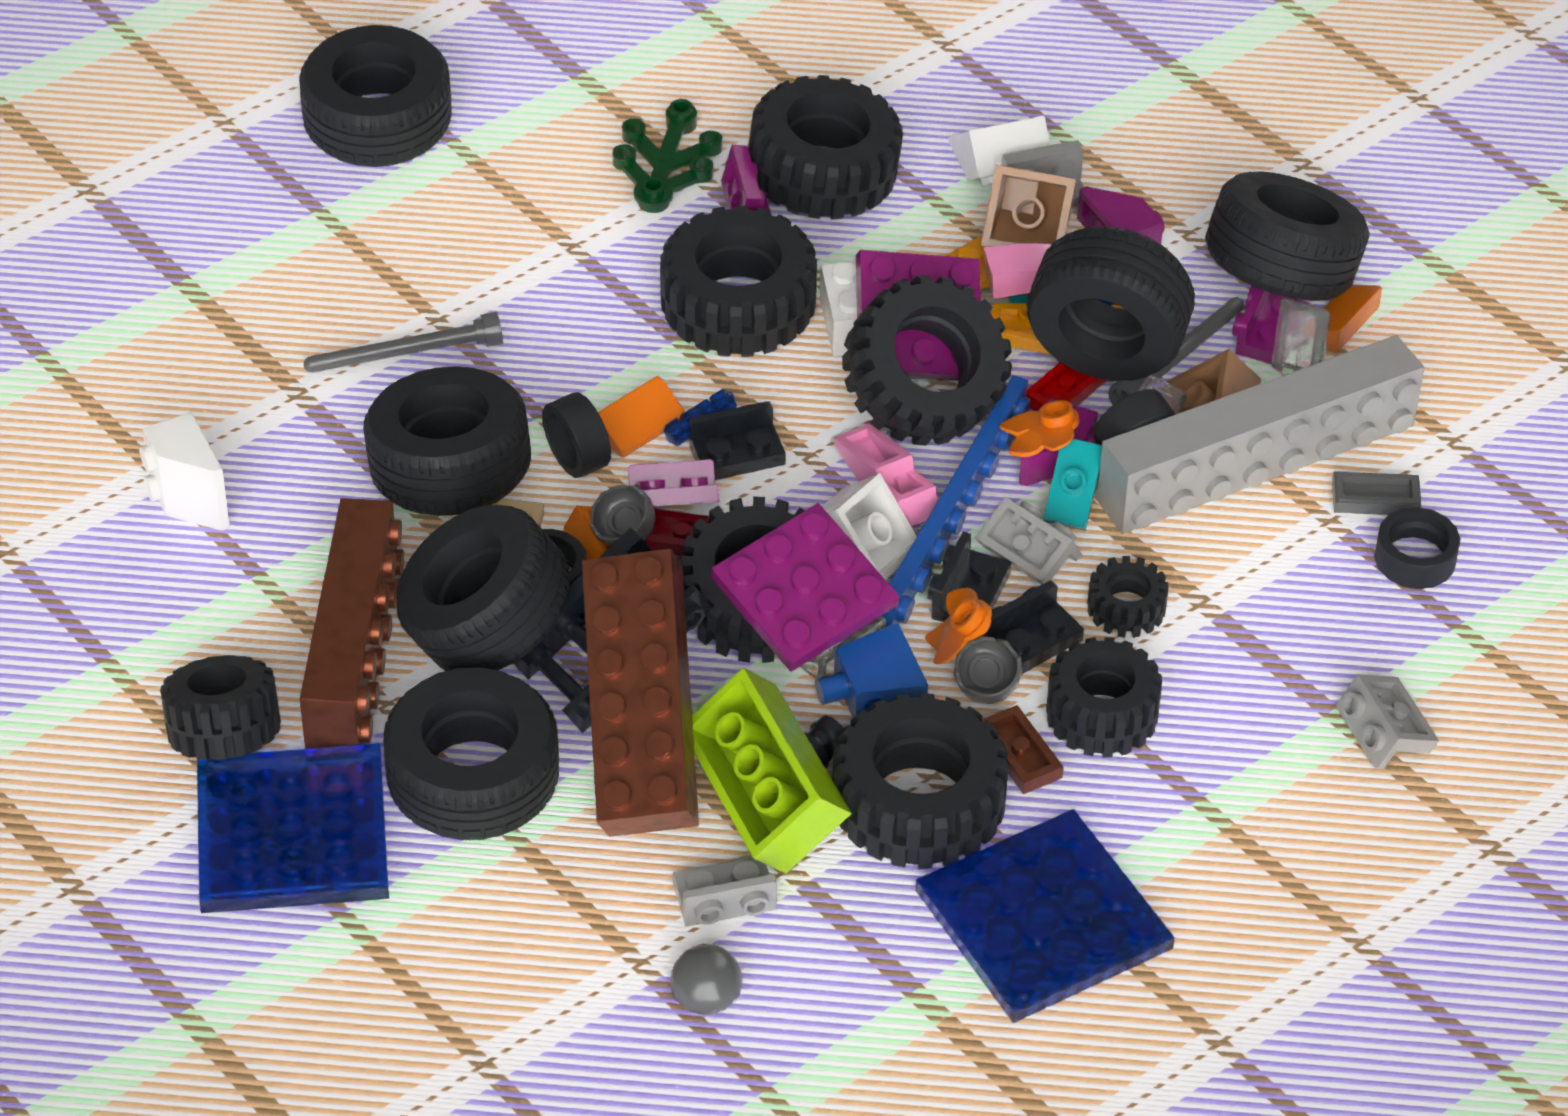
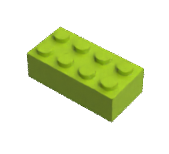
(766, 771)

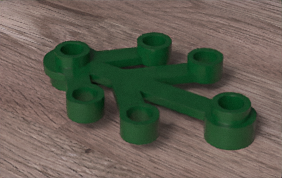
(656, 191)

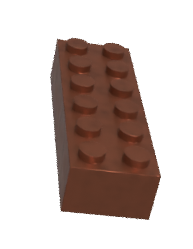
(352, 625)
(639, 693)

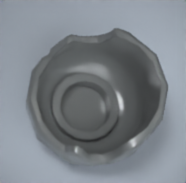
(619, 510)
(987, 669)
(706, 979)

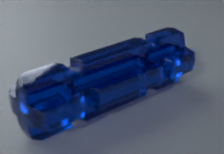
(678, 431)

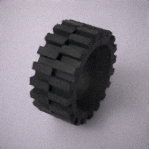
(712, 544)

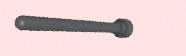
(483, 330)
(1190, 343)

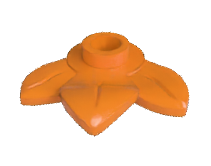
(1043, 429)
(967, 621)

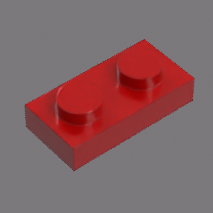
(1062, 384)

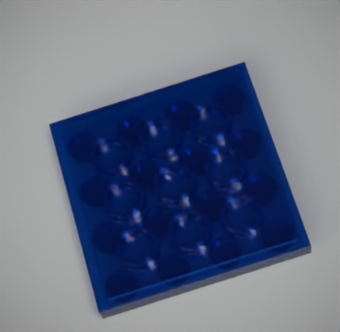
(292, 829)
(1044, 915)

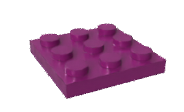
(916, 351)
(804, 587)

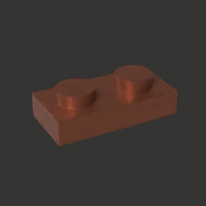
(1029, 757)

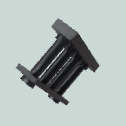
(572, 627)

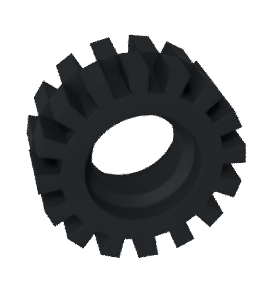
(1127, 614)

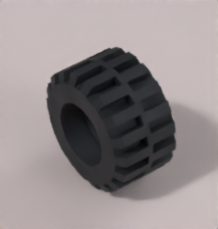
(220, 707)
(1096, 722)

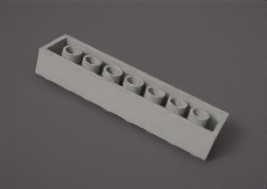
(1258, 434)

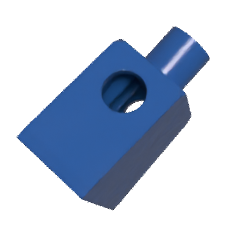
(872, 670)

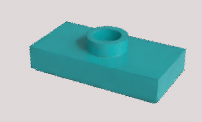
(1073, 485)

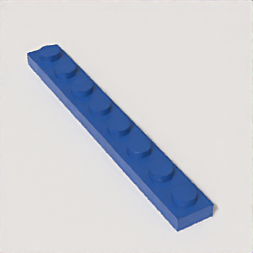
(950, 510)

